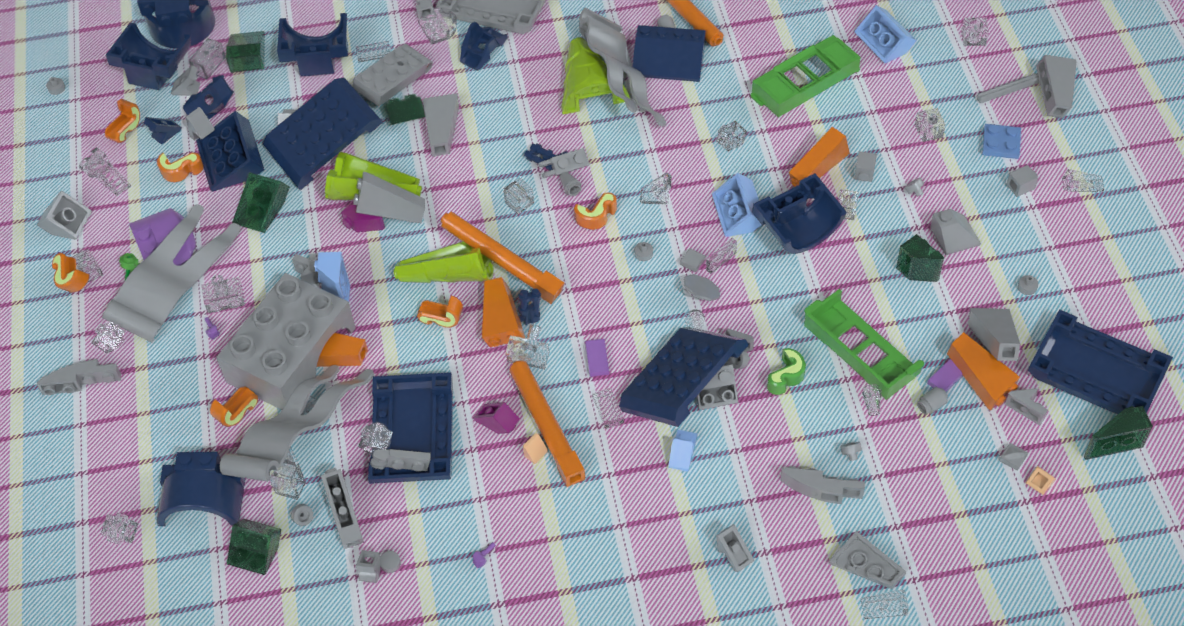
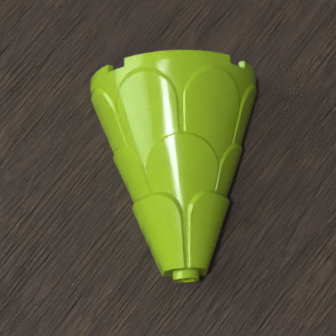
(584, 77)
(342, 182)
(448, 264)

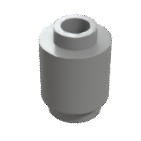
(932, 400)

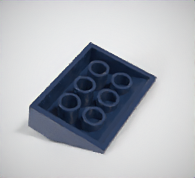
(669, 53)
(230, 153)

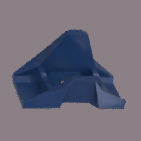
(471, 54)
(218, 90)

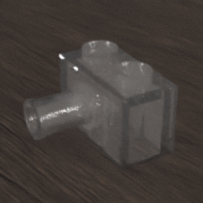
(223, 294)
(528, 349)

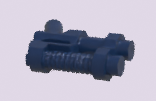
(536, 149)
(529, 313)

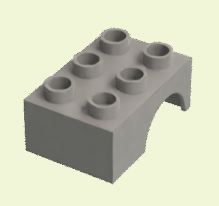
(283, 339)

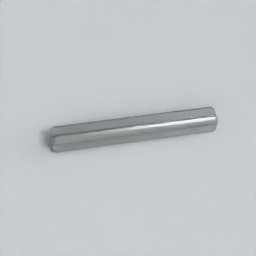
(1008, 88)

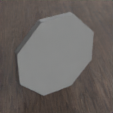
(701, 287)

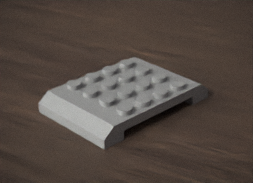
(507, 15)

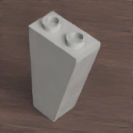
(1057, 84)
(441, 119)
(387, 200)
(996, 332)
(342, 508)

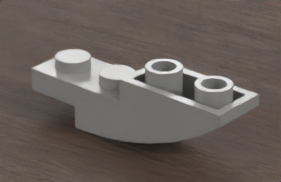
(72, 377)
(812, 484)

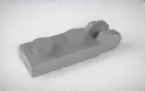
(565, 162)
(400, 459)

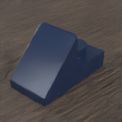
(162, 128)

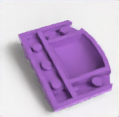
(153, 229)

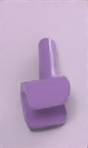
(212, 332)
(479, 557)

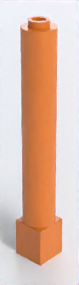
(698, 20)
(545, 282)
(565, 458)

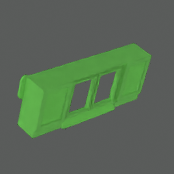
(782, 95)
(833, 318)

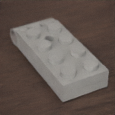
(391, 74)

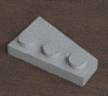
(867, 561)

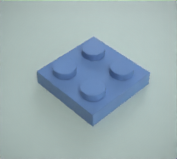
(1001, 141)

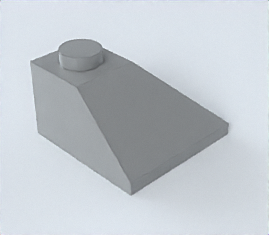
(64, 217)
(953, 231)

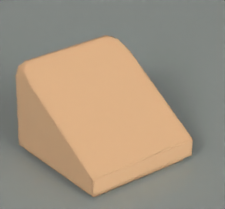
(534, 449)
(1040, 480)

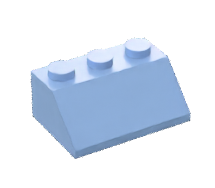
(884, 35)
(735, 204)
(333, 274)

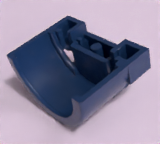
(176, 19)
(312, 53)
(143, 61)
(795, 224)
(200, 486)

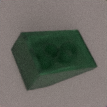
(246, 51)
(260, 202)
(1121, 434)

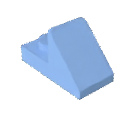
(682, 450)

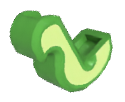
(789, 375)

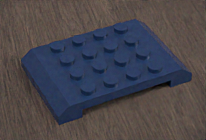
(320, 130)
(1098, 366)
(679, 374)
(421, 419)

